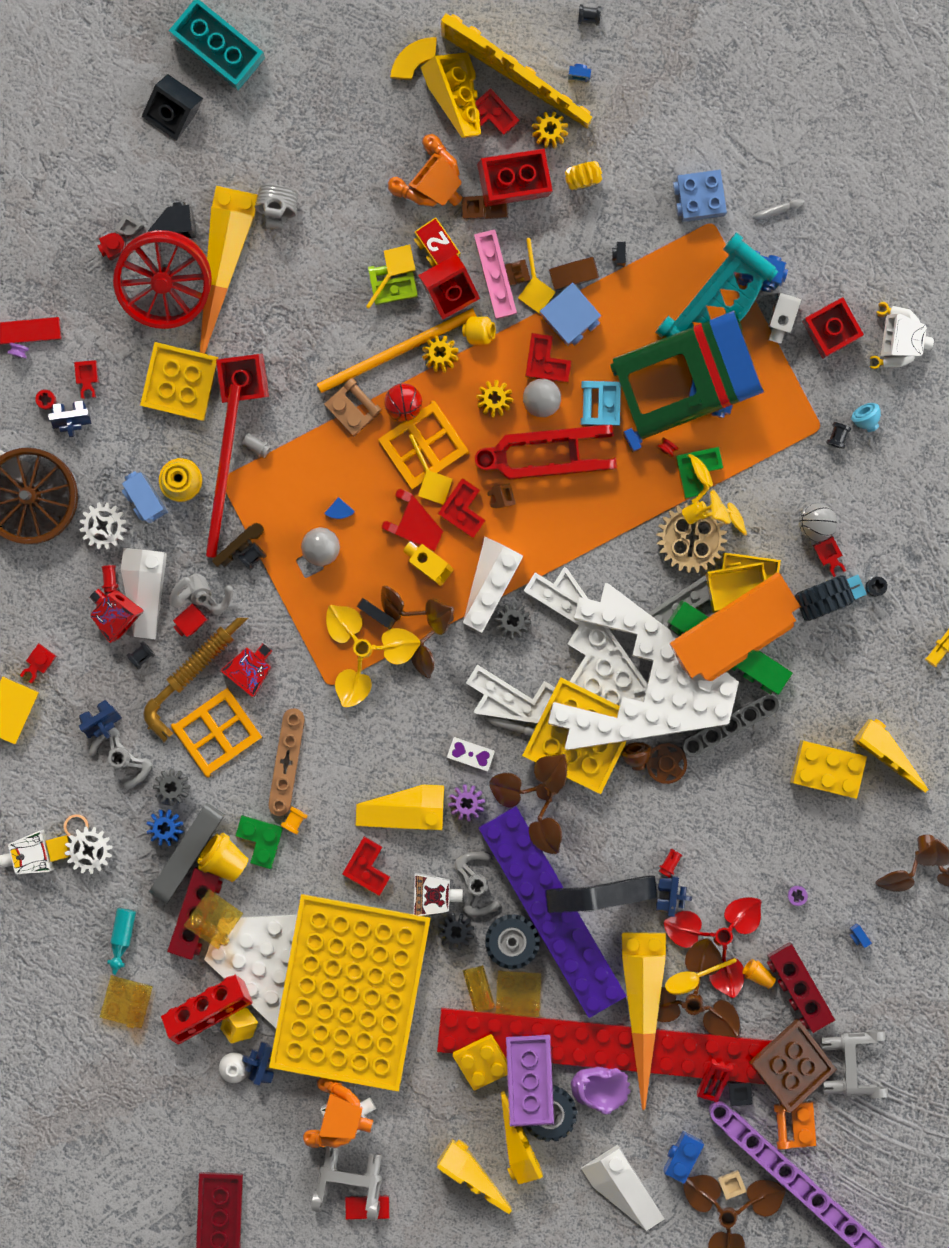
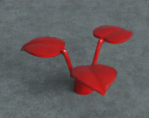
(742, 914)

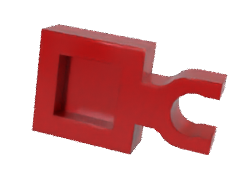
(86, 374)
(828, 553)
(40, 660)

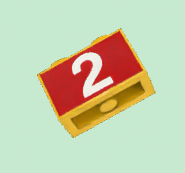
(435, 242)

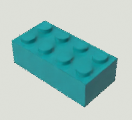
(217, 44)

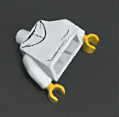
(902, 338)

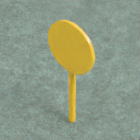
(687, 981)

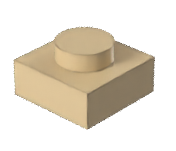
(732, 1184)

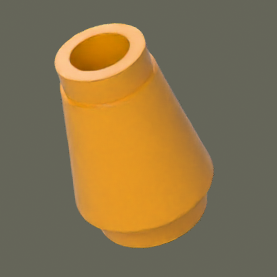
(759, 974)

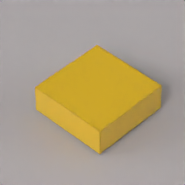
(57, 848)

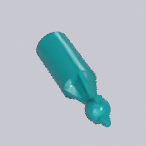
(121, 936)

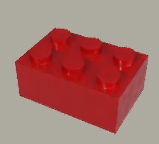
(514, 177)

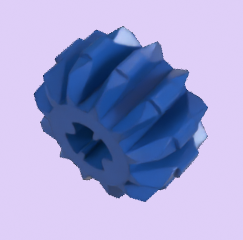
(160, 821)

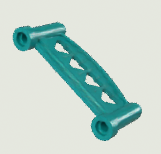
(740, 260)

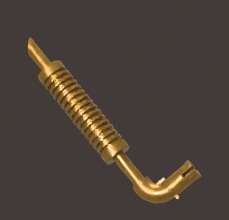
(186, 674)

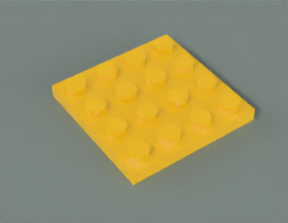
(585, 765)

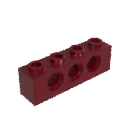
(178, 943)
(821, 1015)

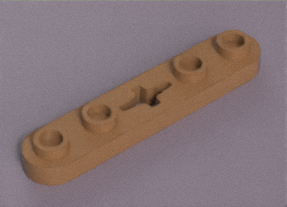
(290, 740)

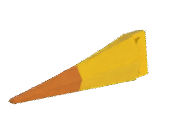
(228, 230)
(643, 971)

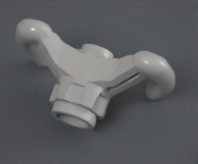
(199, 594)
(142, 763)
(469, 907)

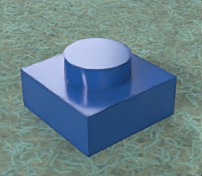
(579, 72)
(633, 439)
(859, 936)

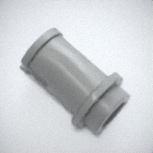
(256, 445)

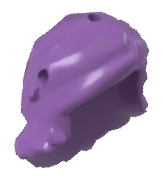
(601, 1088)

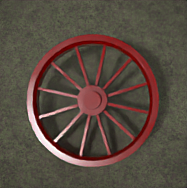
(162, 279)

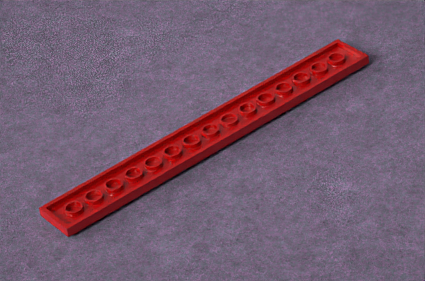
(605, 1044)

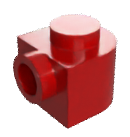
(111, 245)

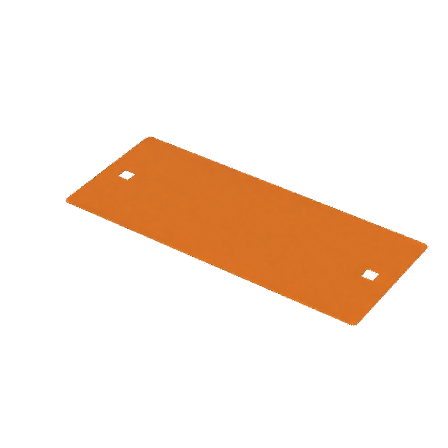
(552, 515)

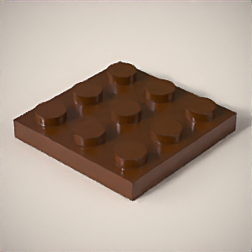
(792, 1066)

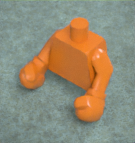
(435, 181)
(340, 1118)

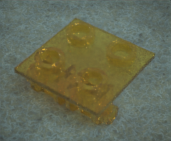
(214, 919)
(518, 993)
(126, 1002)

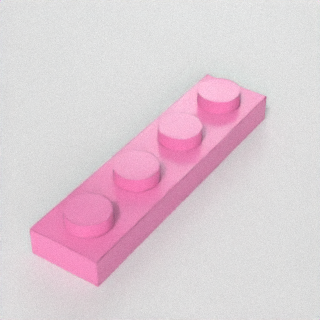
(495, 274)

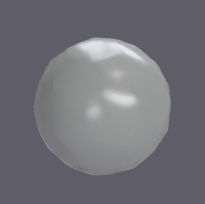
(542, 398)
(320, 546)

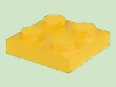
(481, 1062)

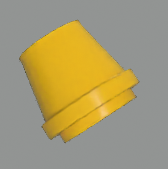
(190, 483)
(222, 858)

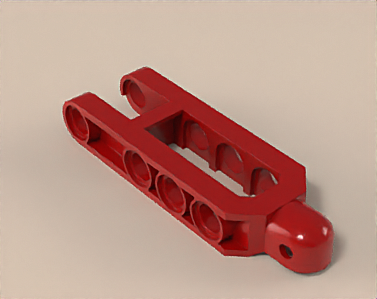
(496, 458)

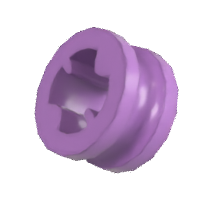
(18, 350)
(803, 893)

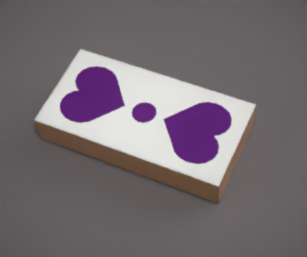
(470, 754)

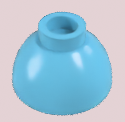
(867, 416)

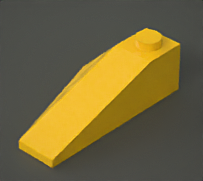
(452, 85)
(881, 745)
(407, 809)
(522, 1160)
(462, 1166)

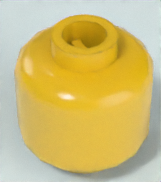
(479, 330)

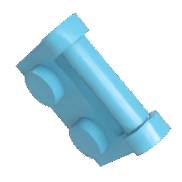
(608, 403)

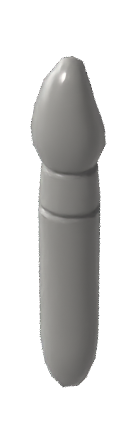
(793, 204)
(527, 731)

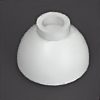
(233, 1068)

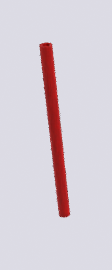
(223, 470)

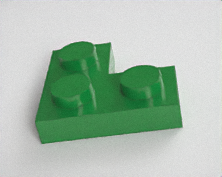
(690, 483)
(266, 837)

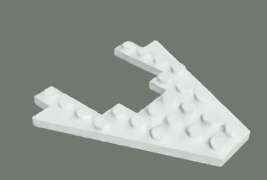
(603, 670)
(672, 697)
(260, 957)

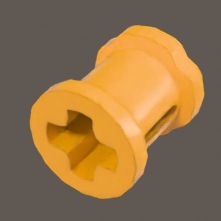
(294, 820)

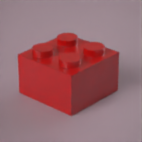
(449, 286)
(832, 327)
(244, 371)

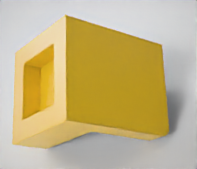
(239, 1026)

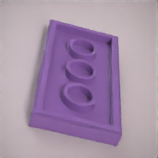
(530, 1080)

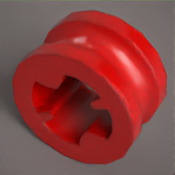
(41, 394)
(667, 447)

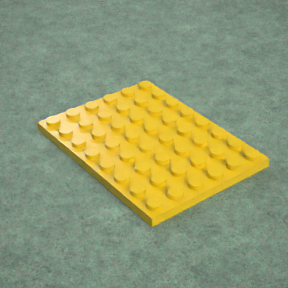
(349, 992)

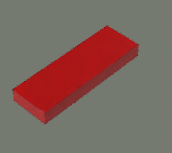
(30, 330)

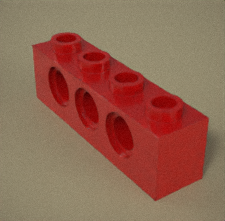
(237, 998)

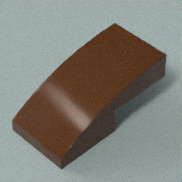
(474, 208)
(574, 272)

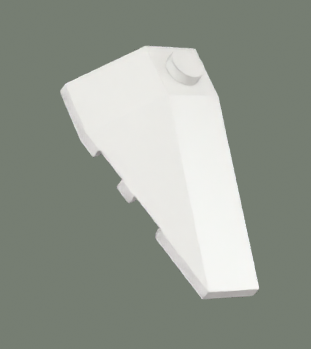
(143, 584)
(619, 1183)

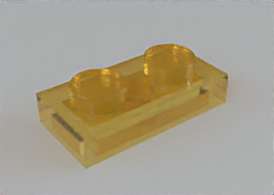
(478, 988)

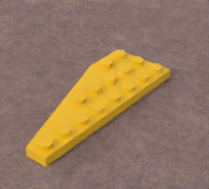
(471, 41)

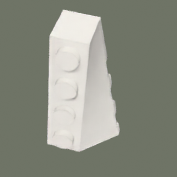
(491, 579)

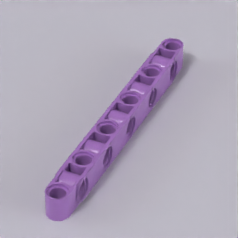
(795, 1181)

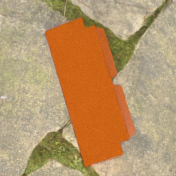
(737, 629)

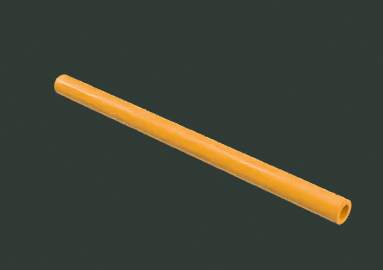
(395, 351)

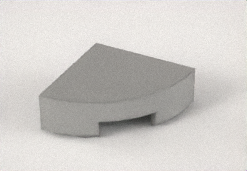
(128, 226)

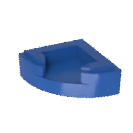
(339, 510)

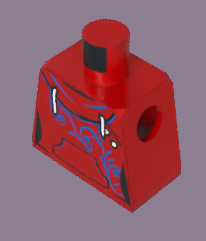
(114, 613)
(249, 669)

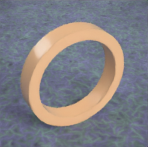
(76, 815)

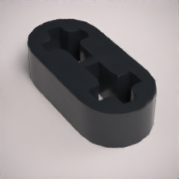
(376, 613)

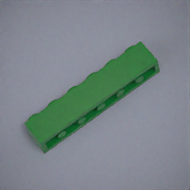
(755, 667)

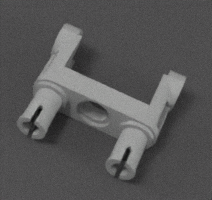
(847, 1045)
(370, 1179)

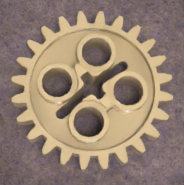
(671, 535)

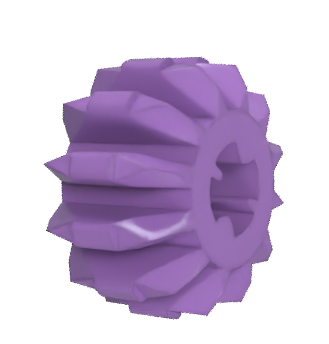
(467, 795)

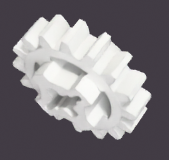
(112, 520)
(96, 863)

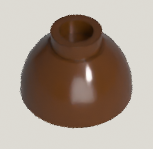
(636, 755)

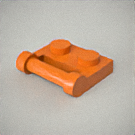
(802, 1126)

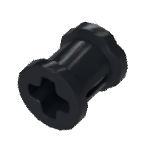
(589, 14)
(838, 435)
(252, 556)
(879, 580)
(140, 655)

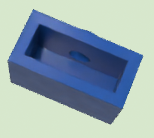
(683, 1156)

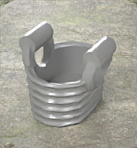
(276, 202)

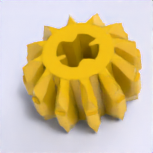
(558, 133)
(583, 175)
(439, 361)
(500, 394)

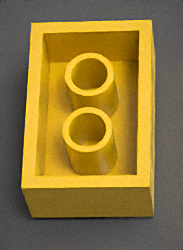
(828, 769)

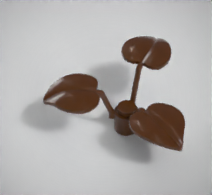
(438, 618)
(552, 772)
(929, 853)
(723, 1016)
(704, 1191)

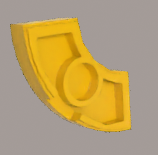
(412, 57)

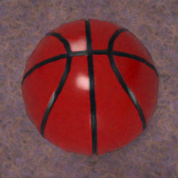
(403, 402)

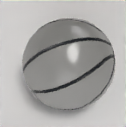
(818, 522)

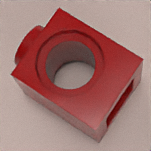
(189, 621)

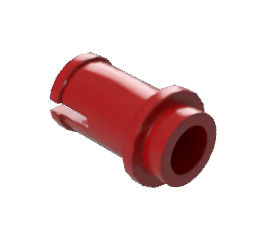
(109, 579)
(670, 863)

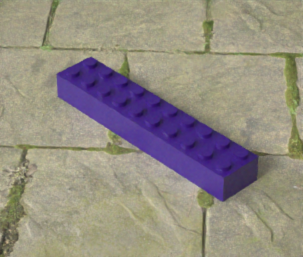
(561, 931)

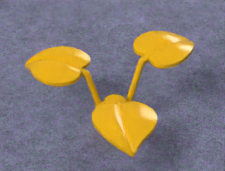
(699, 510)
(397, 642)

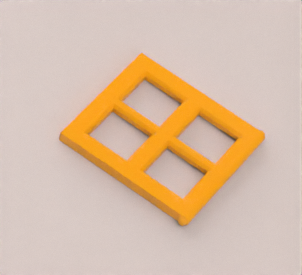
(423, 444)
(230, 752)

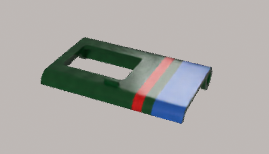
(717, 365)

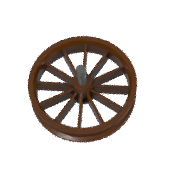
(31, 496)

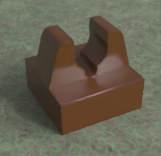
(517, 272)
(503, 496)

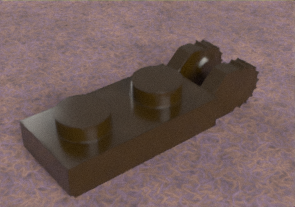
(240, 544)

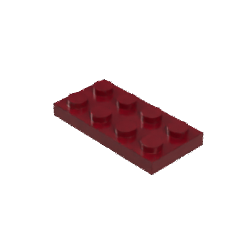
(219, 1210)

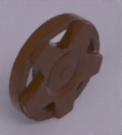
(667, 763)

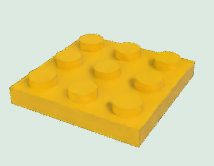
(179, 381)

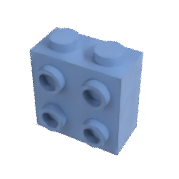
(700, 195)
(570, 315)
(141, 492)

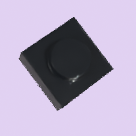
(619, 254)
(740, 1093)

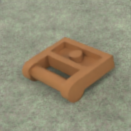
(347, 412)

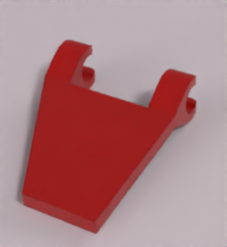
(415, 523)

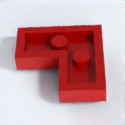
(493, 109)
(541, 365)
(457, 509)
(361, 869)

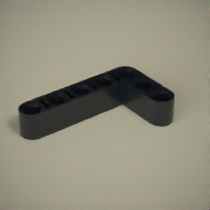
(601, 896)

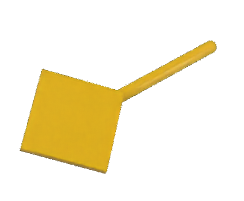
(398, 261)
(536, 292)
(434, 485)

